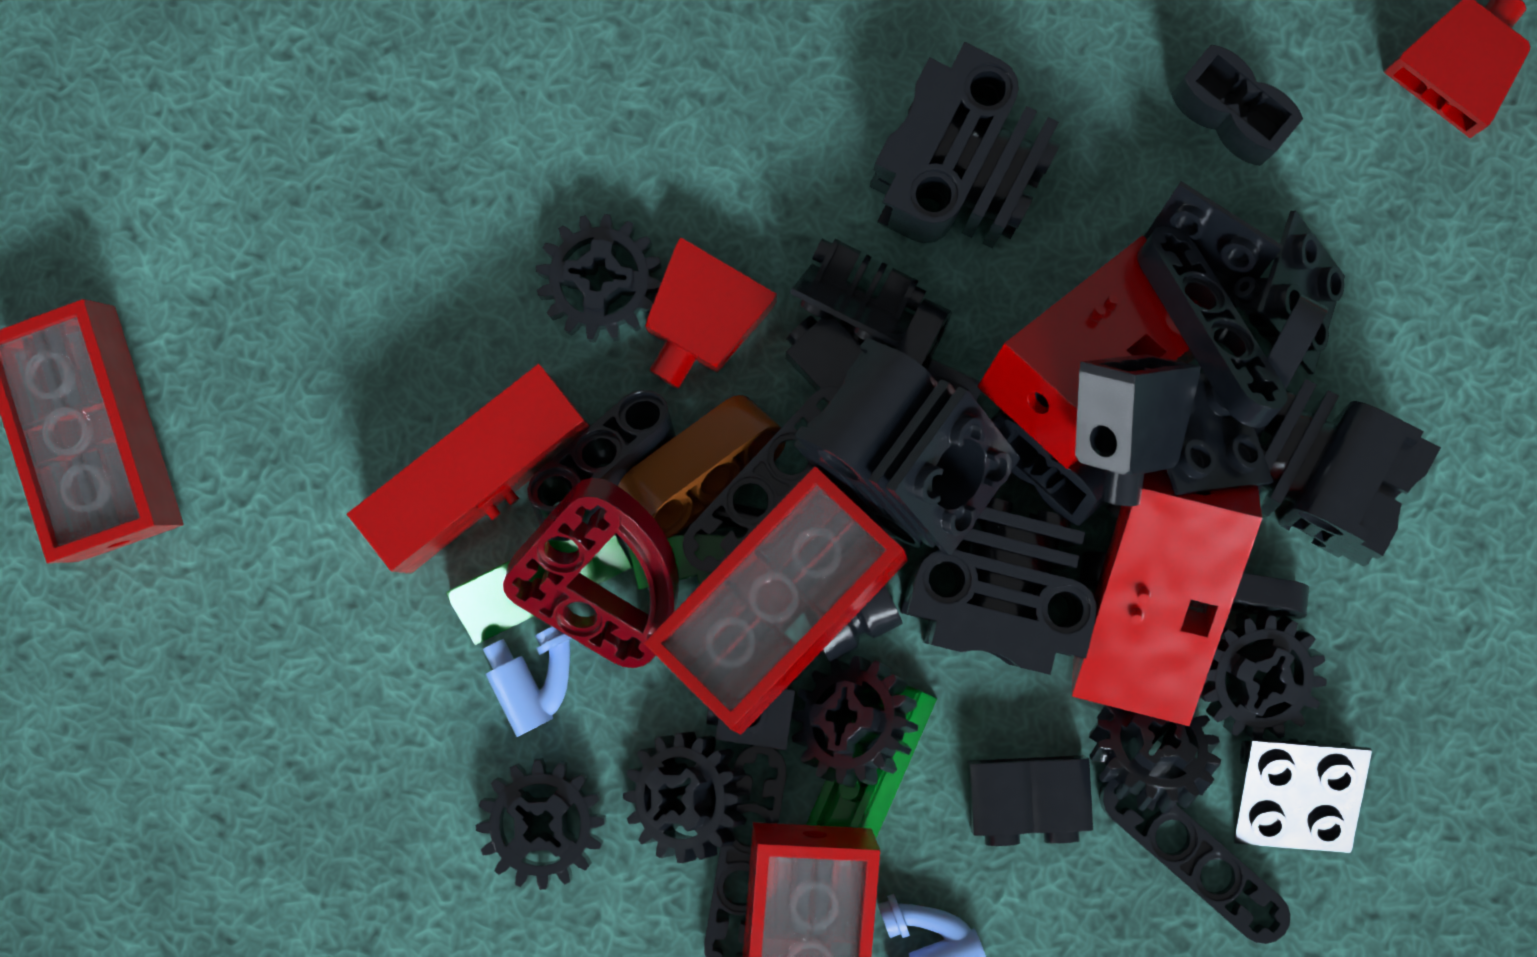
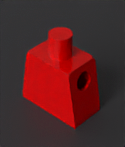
(1465, 62)
(703, 313)

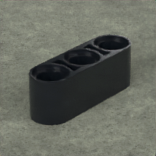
(611, 439)

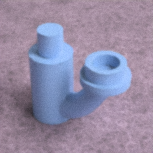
(515, 687)
(957, 935)

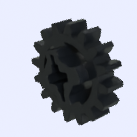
(602, 253)
(1278, 688)
(861, 745)
(1176, 771)
(708, 798)
(561, 843)

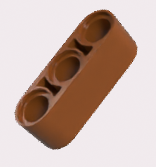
(700, 463)

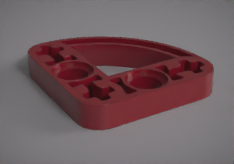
(564, 584)

